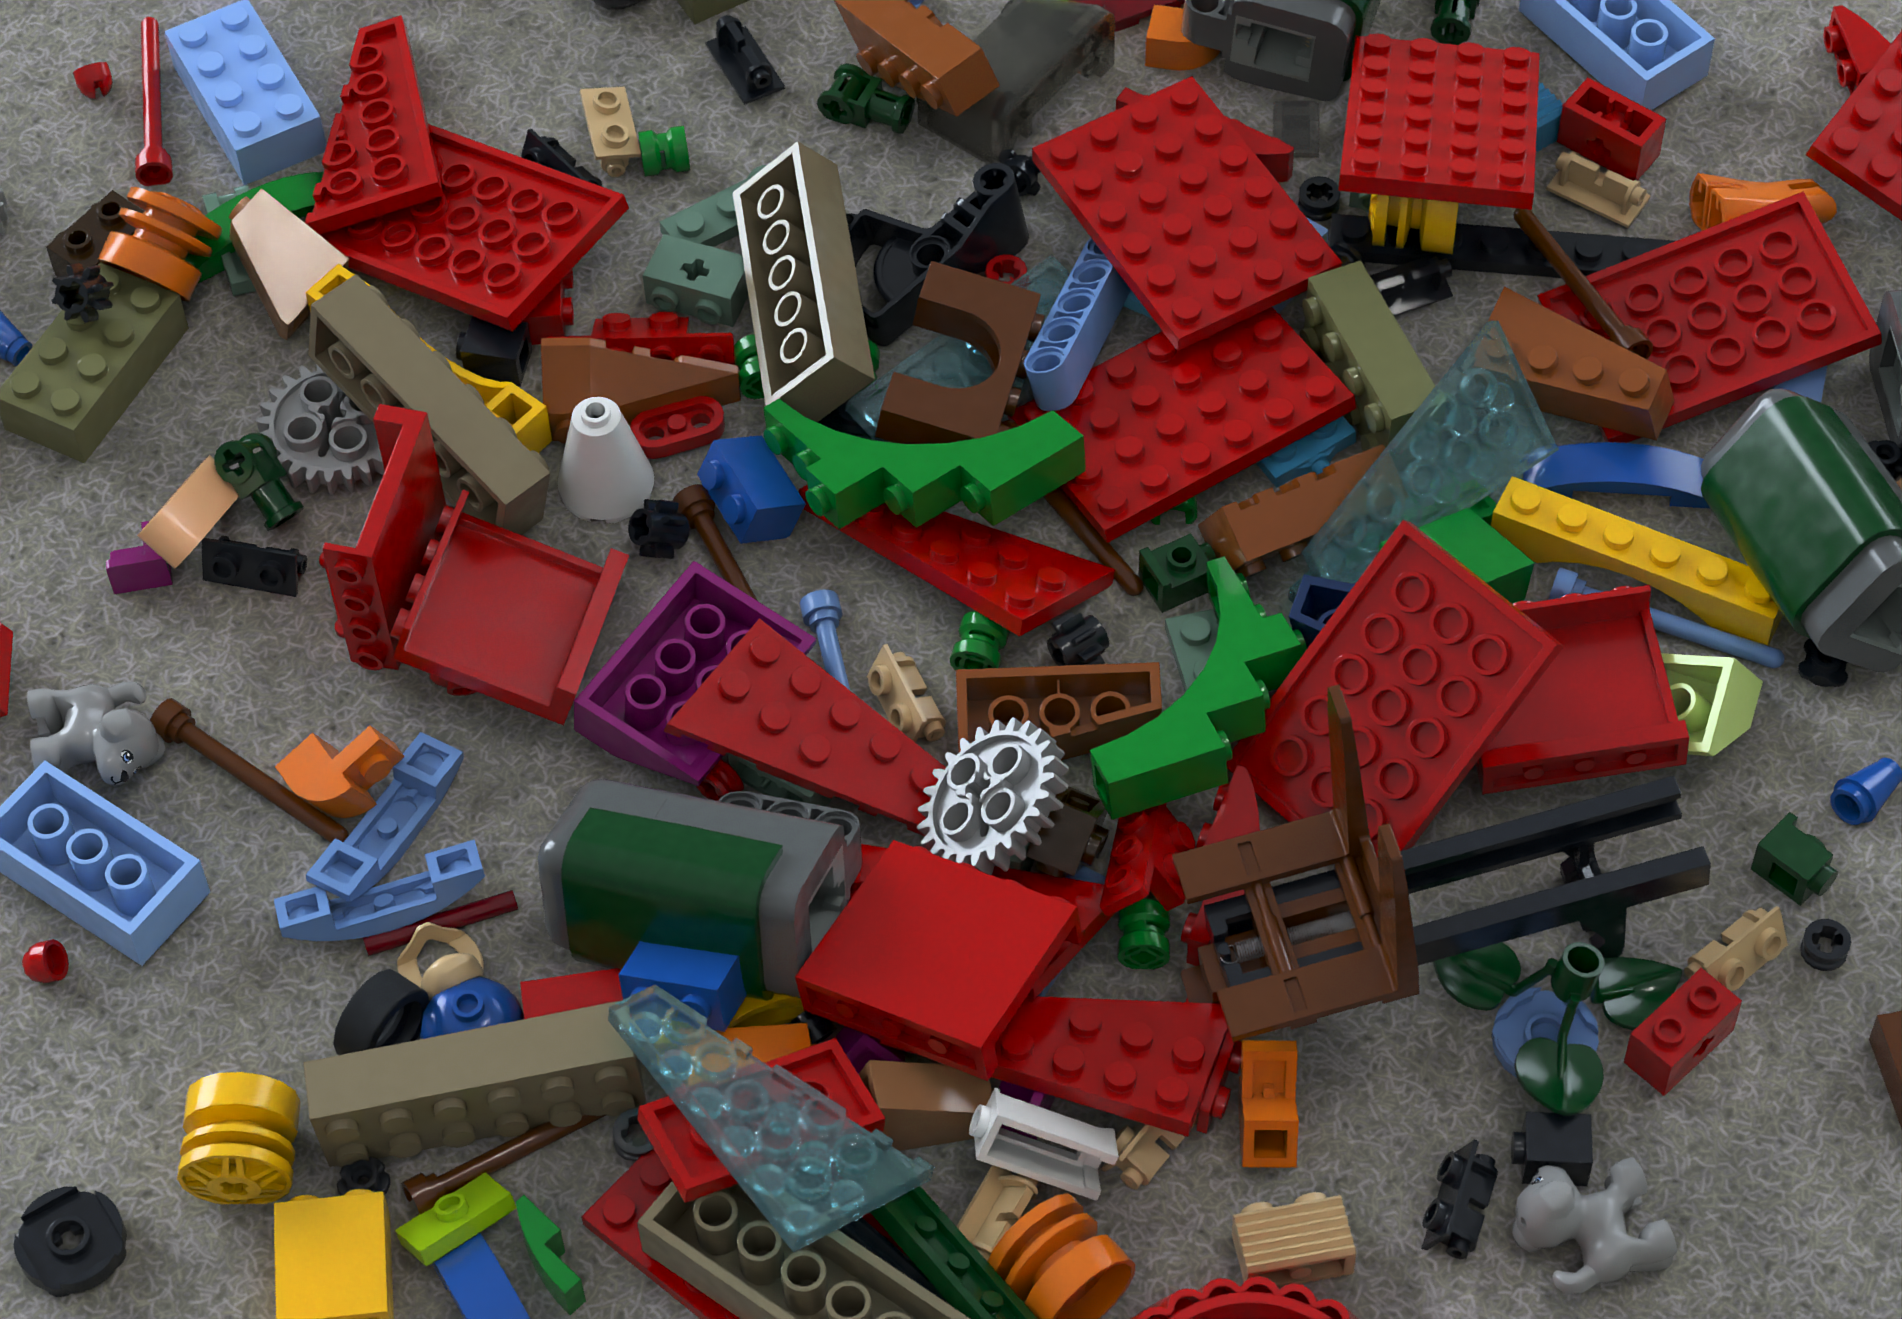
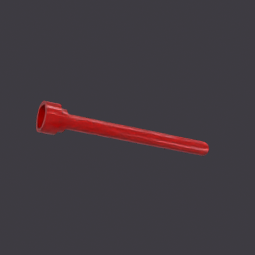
(153, 163)

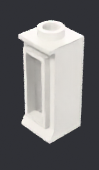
(1037, 1159)

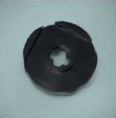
(74, 1269)

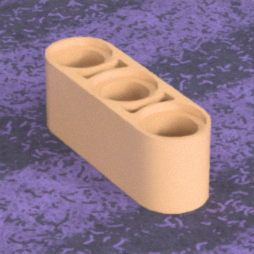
(189, 514)

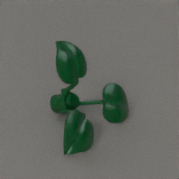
(1558, 1073)

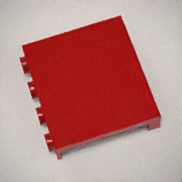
(377, 574)
(505, 614)
(1599, 702)
(935, 957)

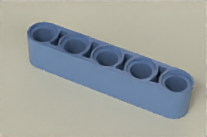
(1075, 330)

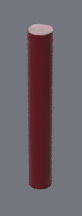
(451, 918)

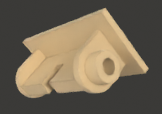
(610, 128)
(1601, 193)
(896, 684)
(1752, 943)
(1140, 1154)
(996, 1208)

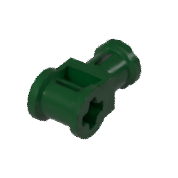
(1453, 12)
(864, 100)
(258, 477)

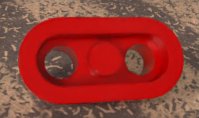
(676, 426)

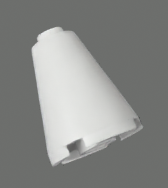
(603, 464)

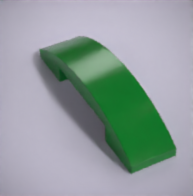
(292, 192)

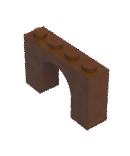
(992, 319)

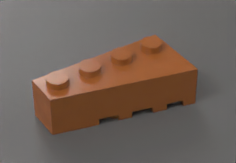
(918, 53)
(1582, 372)
(1283, 519)
(1070, 702)

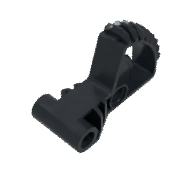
(966, 238)

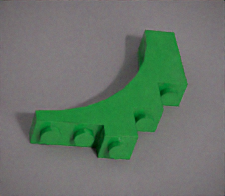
(920, 481)
(1191, 740)

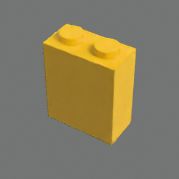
(333, 1257)

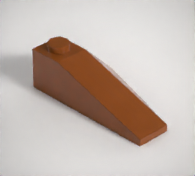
(635, 381)

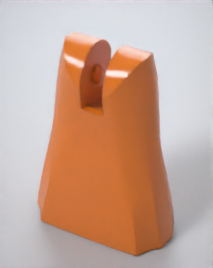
(1722, 198)

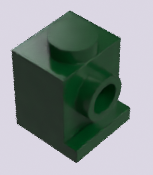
(1175, 571)
(1794, 861)

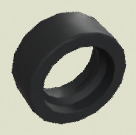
(381, 1014)

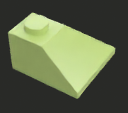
(1713, 698)

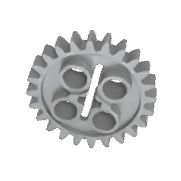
(300, 427)
(994, 796)

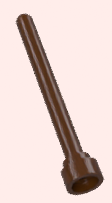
(1623, 335)
(699, 510)
(1090, 537)
(175, 724)
(428, 1189)

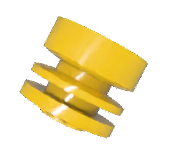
(1432, 217)
(239, 1139)

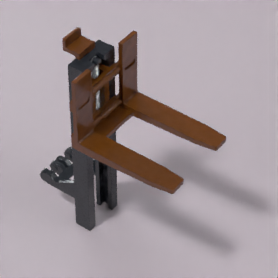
(1277, 947)

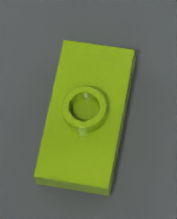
(455, 1219)

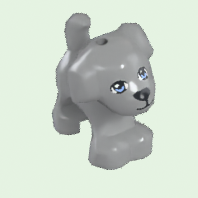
(93, 730)
(1555, 1211)

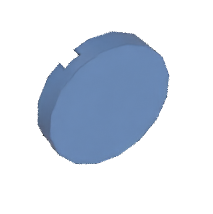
(1518, 1020)

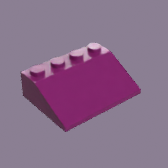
(664, 666)

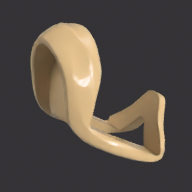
(448, 969)

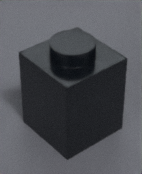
(495, 351)
(1554, 1142)

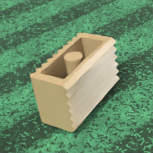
(1294, 1240)

